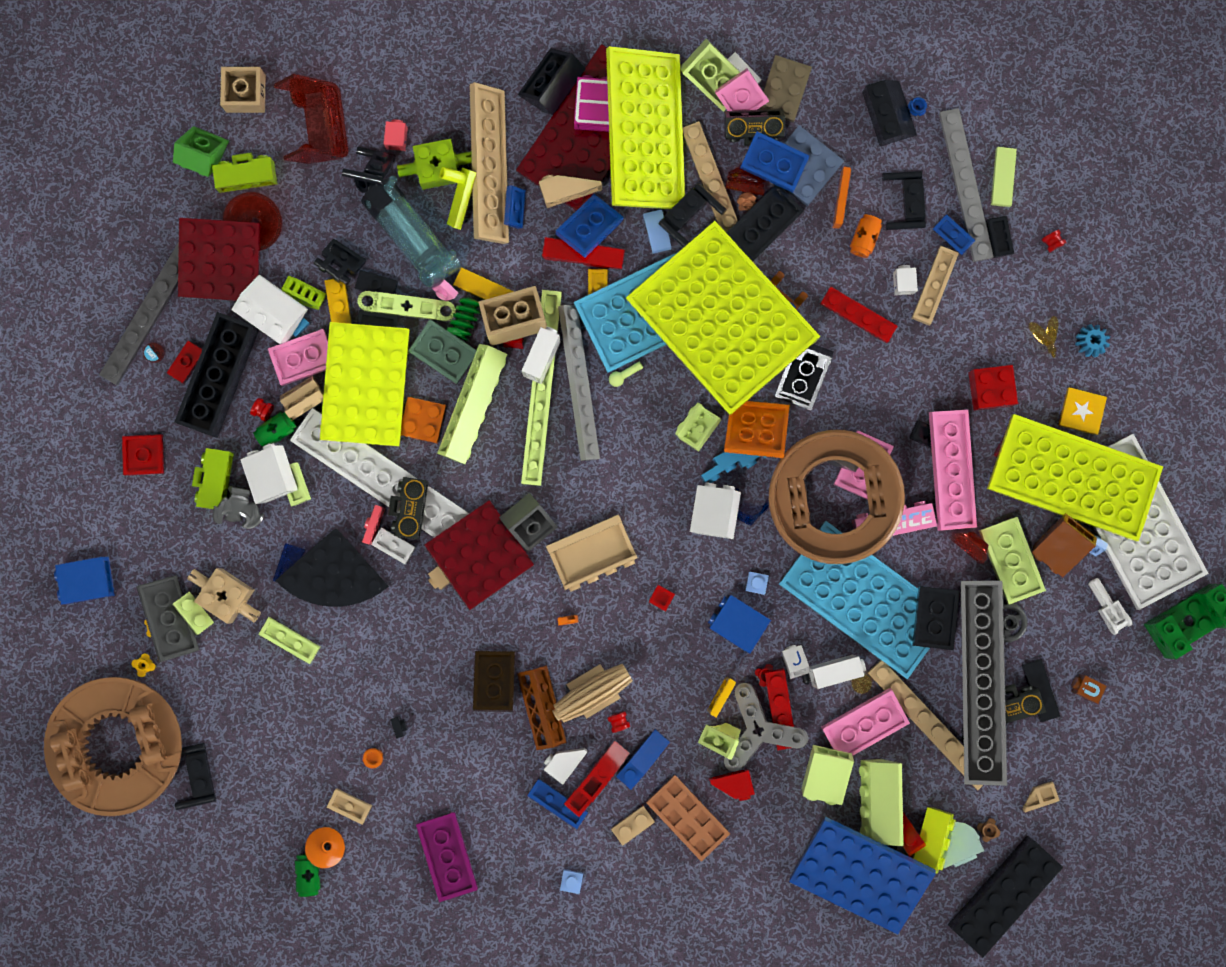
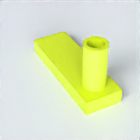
(462, 194)

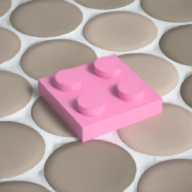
(742, 93)

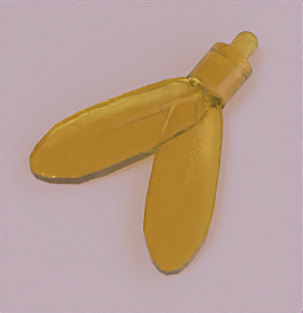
(1046, 338)

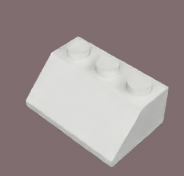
(270, 309)

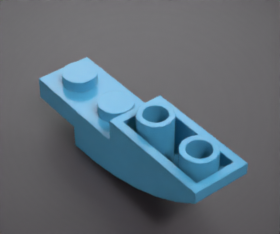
(726, 462)

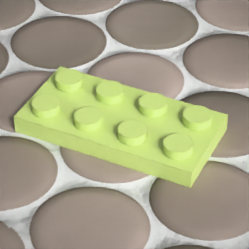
(1012, 560)

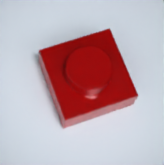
(661, 598)

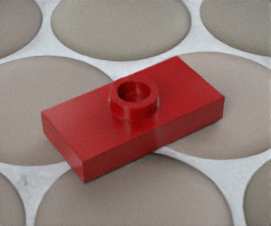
(185, 362)

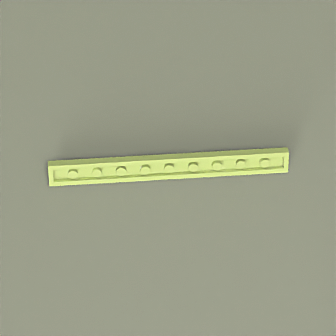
(540, 402)

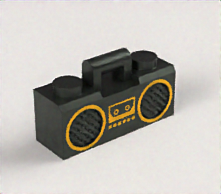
(745, 123)
(413, 500)
(1023, 703)

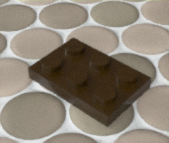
(494, 681)

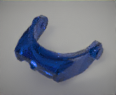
(750, 519)

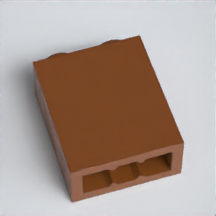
(1064, 545)

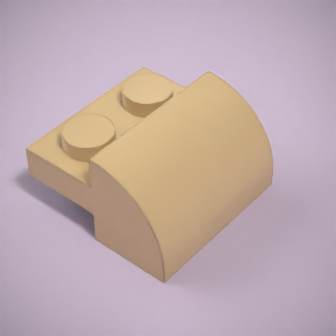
(302, 397)

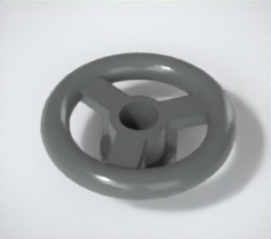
(1014, 623)

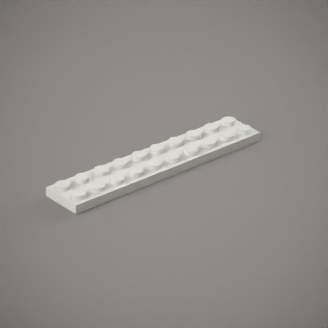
(373, 473)

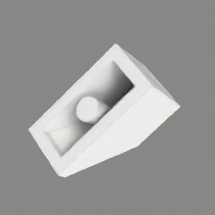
(563, 763)

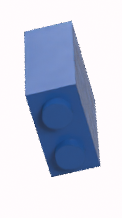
(84, 580)
(738, 623)

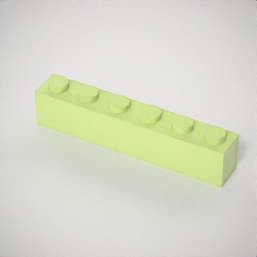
(472, 403)

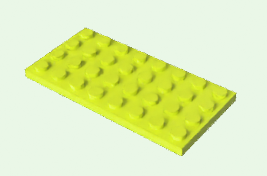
(645, 128)
(1075, 477)

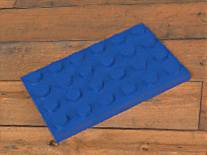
(862, 875)

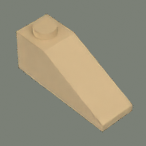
(564, 189)

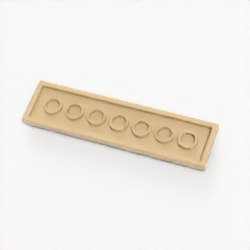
(489, 162)

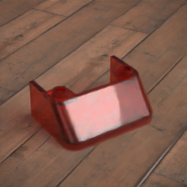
(323, 119)

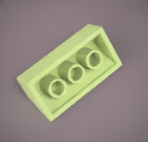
(882, 801)

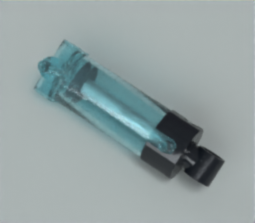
(408, 230)

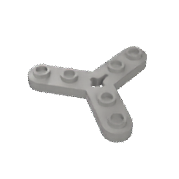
(773, 733)

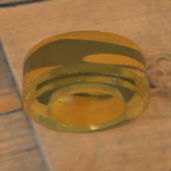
(862, 684)

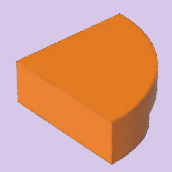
(567, 620)

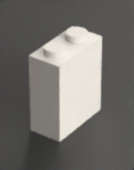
(541, 354)
(268, 473)
(715, 511)
(836, 671)

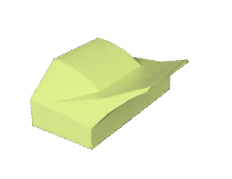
(721, 739)

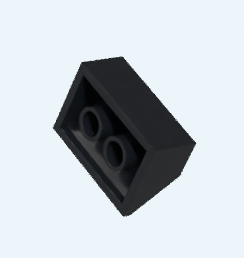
(552, 80)
(888, 111)

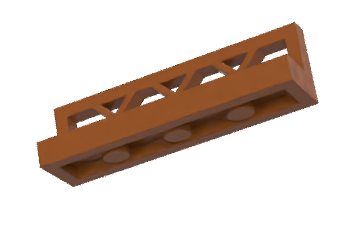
(545, 699)

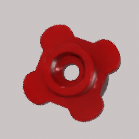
(760, 673)

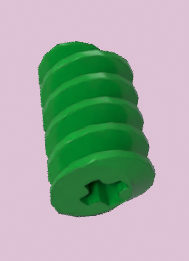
(464, 317)

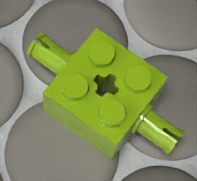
(425, 159)

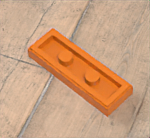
(841, 197)

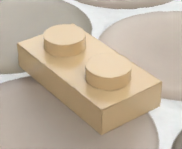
(349, 806)
(632, 825)

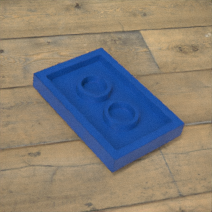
(774, 161)
(589, 225)

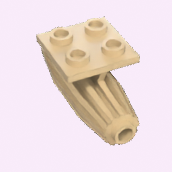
(592, 692)

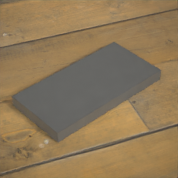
(168, 629)

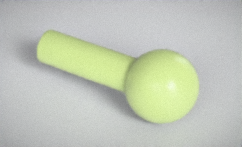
(617, 378)

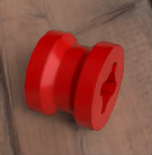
(1054, 241)
(261, 409)
(618, 722)

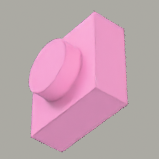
(444, 290)

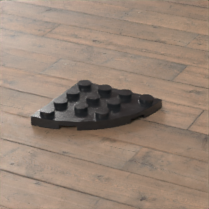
(332, 574)

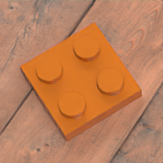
(422, 420)

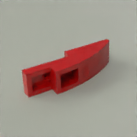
(597, 778)

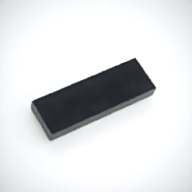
(1037, 677)

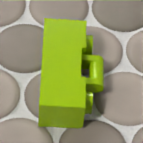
(241, 176)
(216, 478)

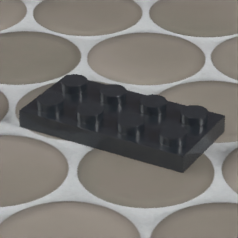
(765, 222)

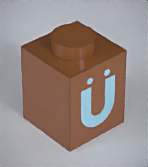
(1088, 688)

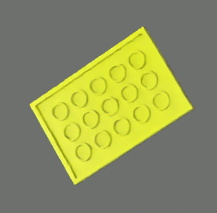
(364, 384)

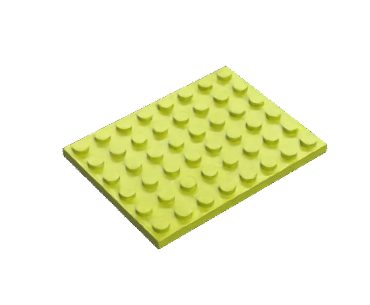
(722, 318)

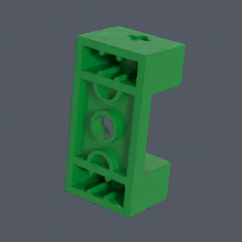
(1208, 612)

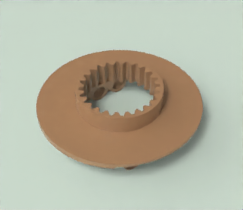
(155, 732)

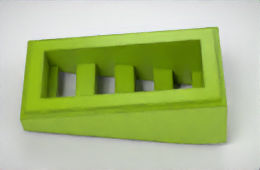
(299, 285)

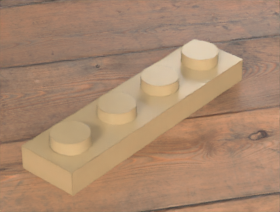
(935, 285)

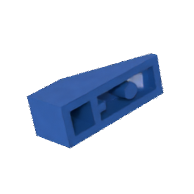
(642, 759)

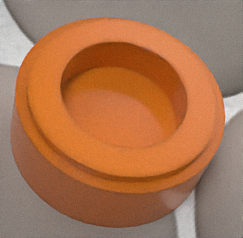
(372, 758)

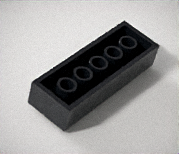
(217, 375)
(1005, 896)

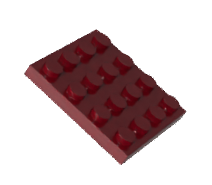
(217, 258)
(478, 555)

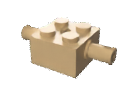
(212, 598)

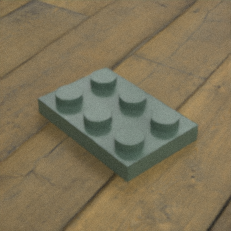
(443, 351)

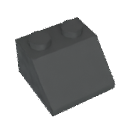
(528, 522)

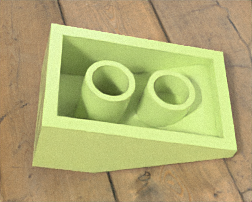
(709, 70)

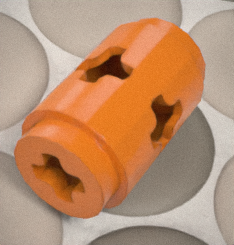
(864, 245)

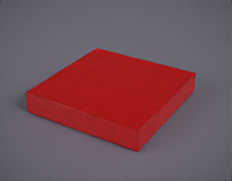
(142, 454)

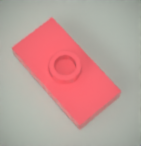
(372, 524)

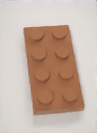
(688, 817)

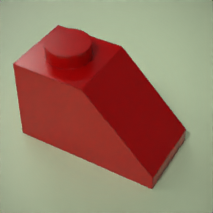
(735, 784)

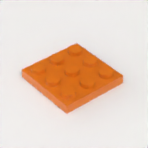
(758, 429)

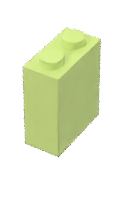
(827, 775)

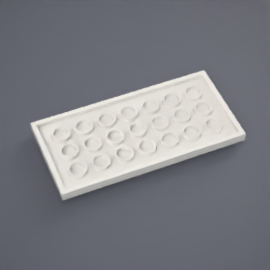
(1164, 554)

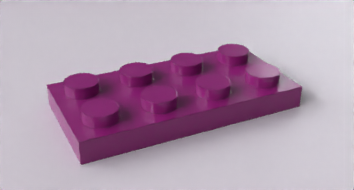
(447, 856)

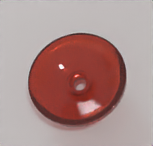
(256, 205)

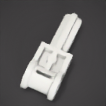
(1111, 611)

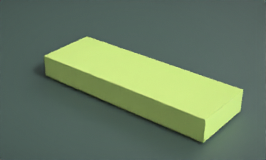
(1003, 176)
(289, 640)

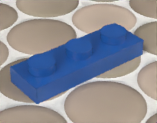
(554, 802)

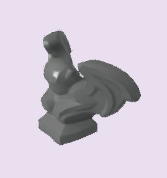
(236, 506)

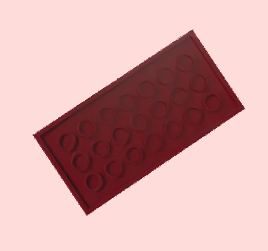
(569, 150)

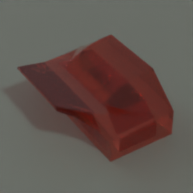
(745, 182)
(972, 545)

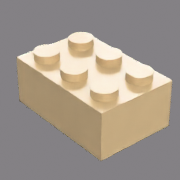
(512, 315)

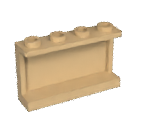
(592, 553)

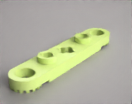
(391, 304)

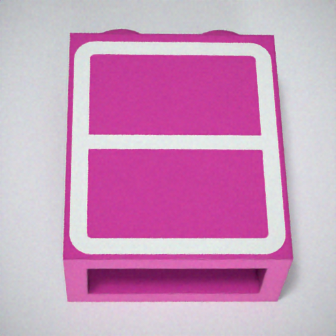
(591, 104)

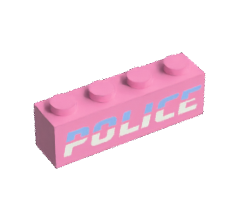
(913, 518)

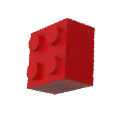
(993, 387)

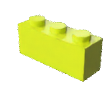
(935, 835)

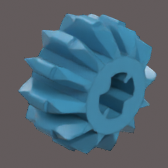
(1087, 335)

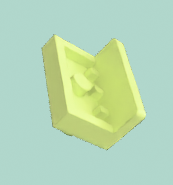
(697, 426)

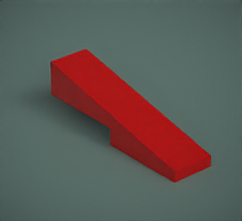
(600, 257)

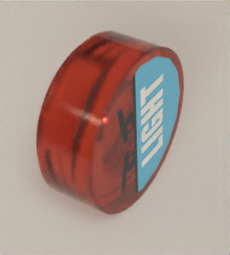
(153, 352)

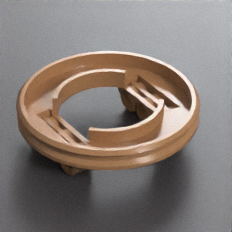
(790, 505)

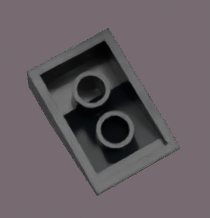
(804, 377)

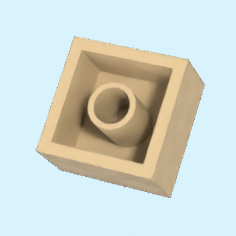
(243, 89)

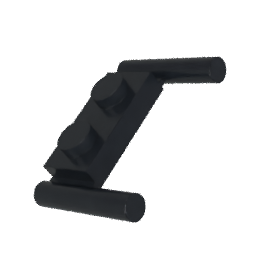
(376, 167)
(913, 200)
(686, 209)
(199, 777)

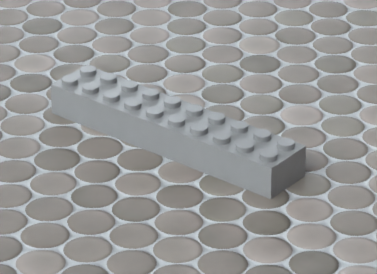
(983, 683)

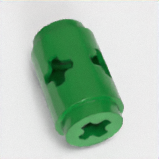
(284, 427)
(303, 886)

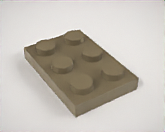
(786, 86)

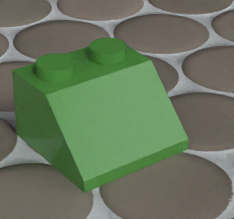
(199, 150)

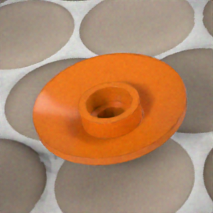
(315, 847)

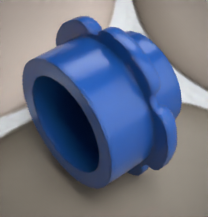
(917, 102)

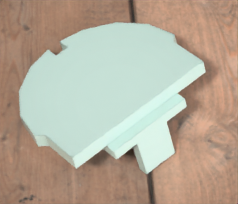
(963, 845)

